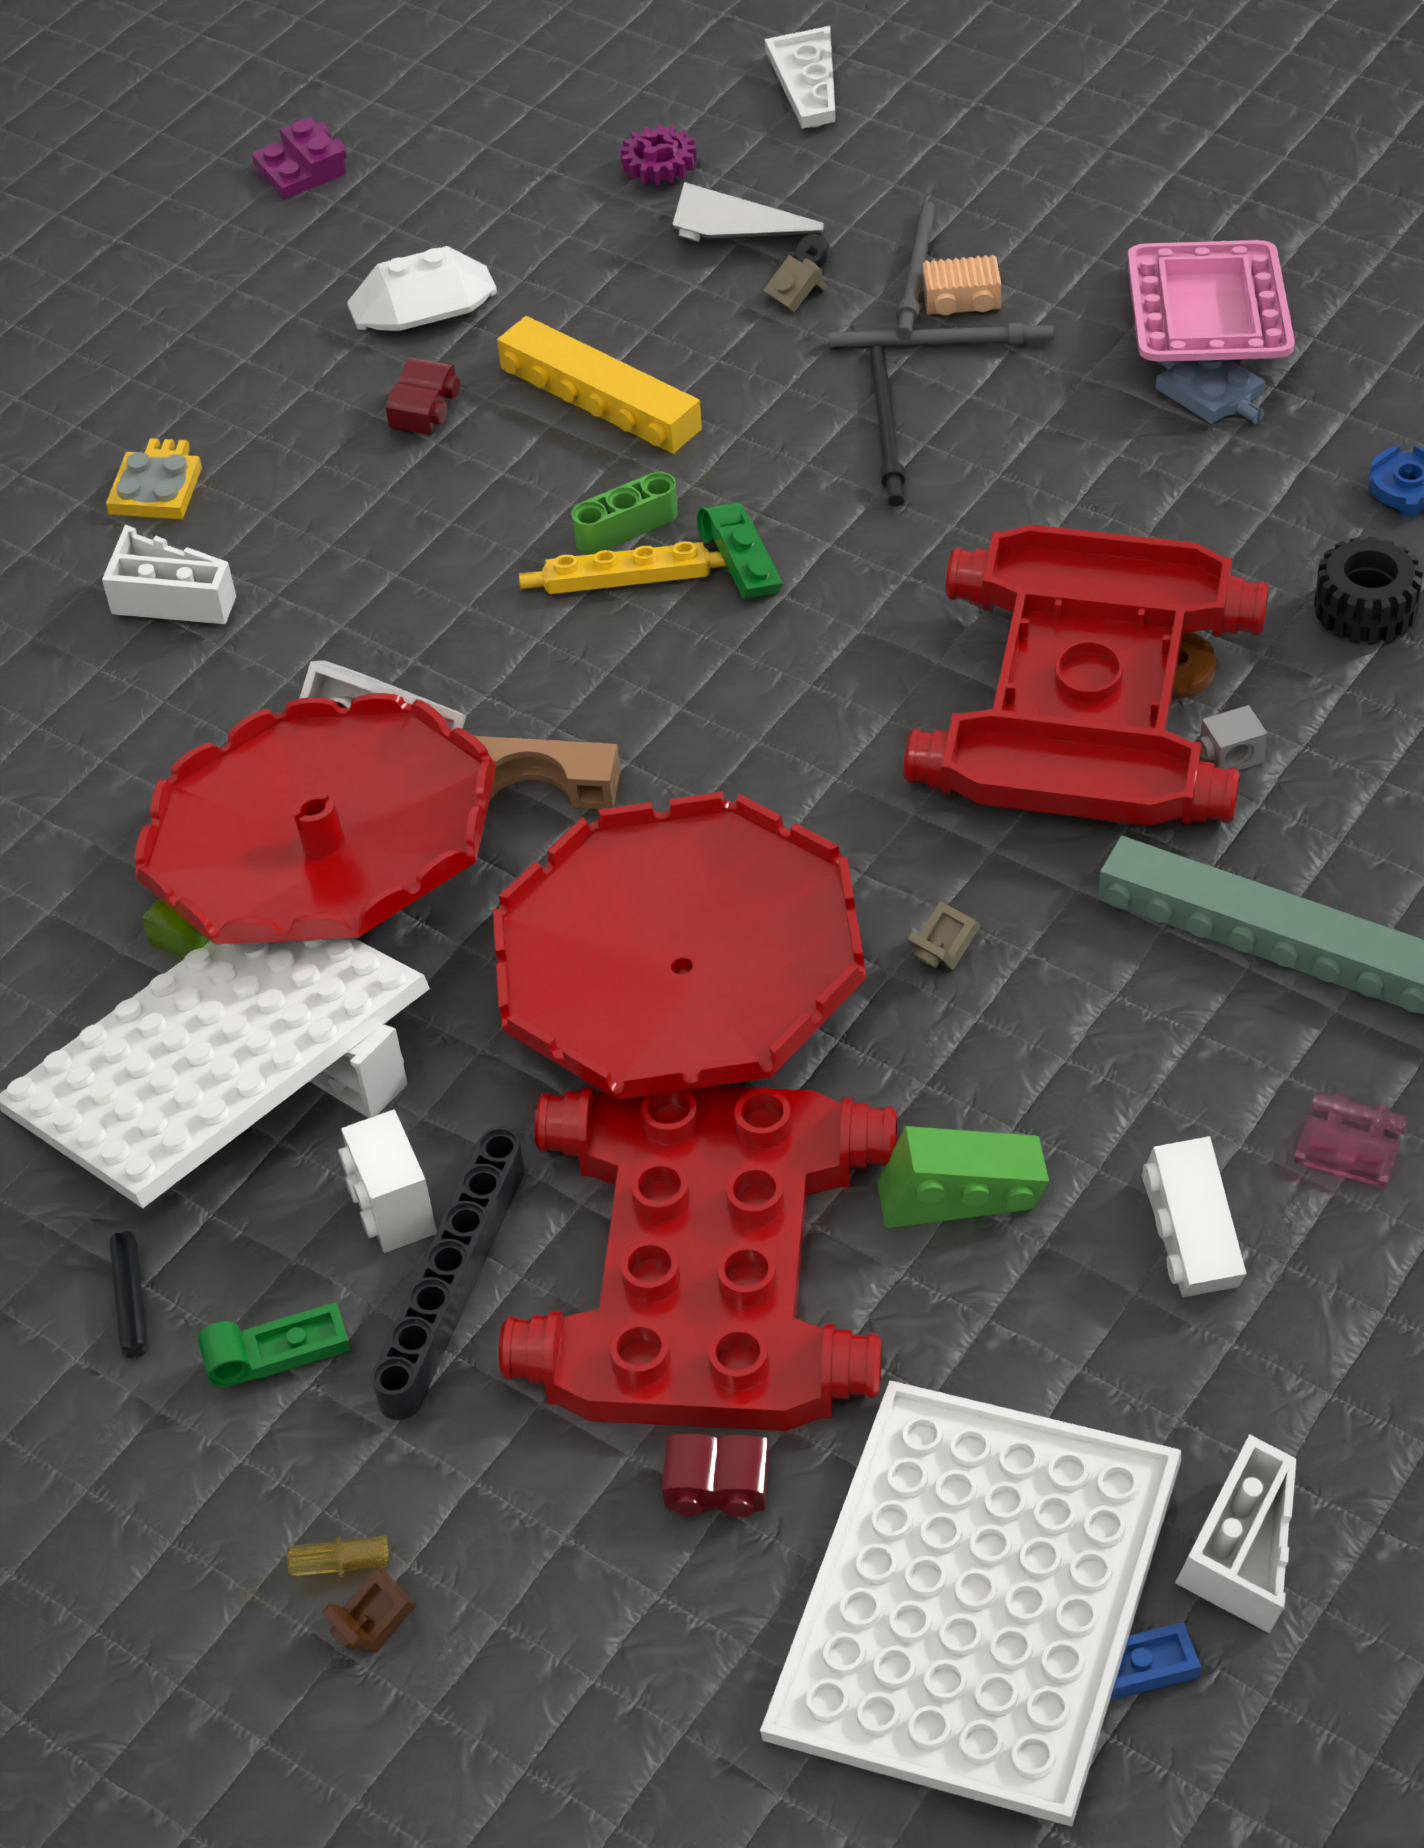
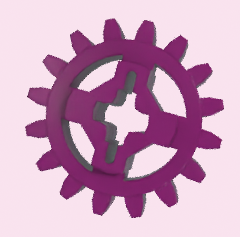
(658, 154)

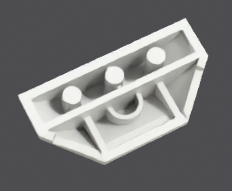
(420, 290)

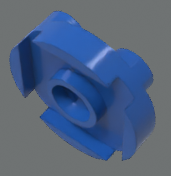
(1388, 480)

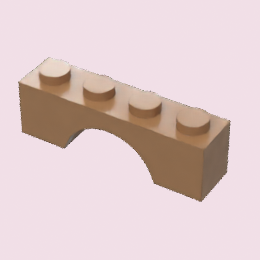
(580, 769)

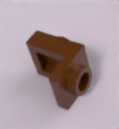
(370, 1613)

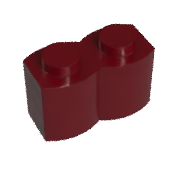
(422, 396)
(715, 1474)

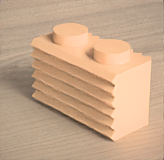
(961, 285)

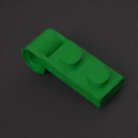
(740, 548)
(271, 1348)

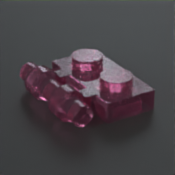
(1348, 1150)

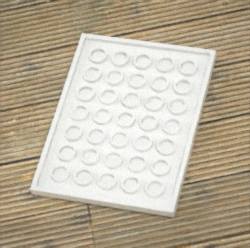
(205, 1055)
(975, 1601)

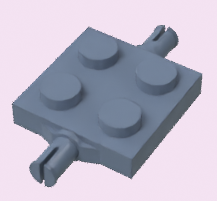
(1212, 388)

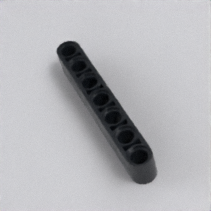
(494, 1171)

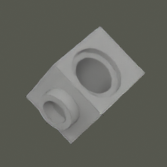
(1233, 739)

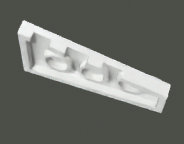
(805, 73)

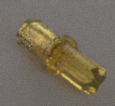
(338, 1556)

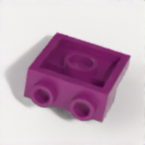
(301, 159)

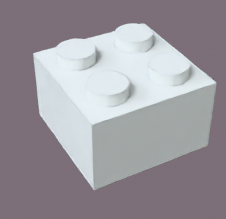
(386, 1181)

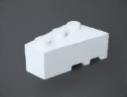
(367, 1074)
(1245, 1538)

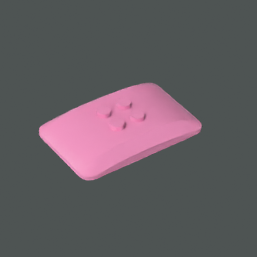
(1209, 301)

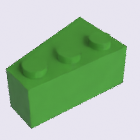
(960, 1175)

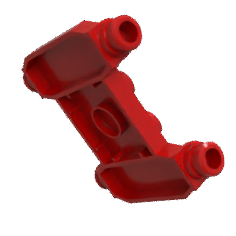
(1089, 677)
(703, 1259)

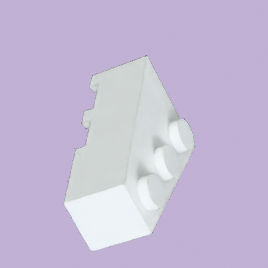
(167, 583)
(1193, 1217)

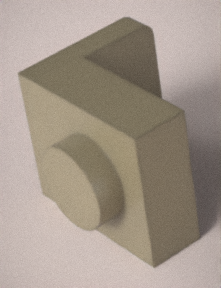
(794, 282)
(944, 937)

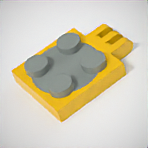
(155, 481)

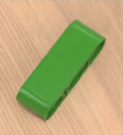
(625, 512)

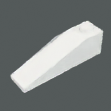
(724, 216)

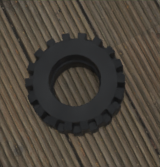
(1368, 590)

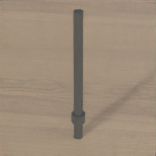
(909, 308)
(1013, 334)

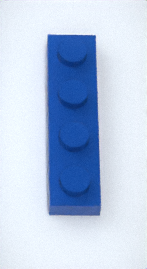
(1156, 1661)

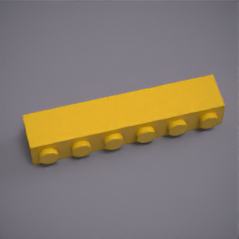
(600, 384)

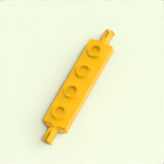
(623, 568)

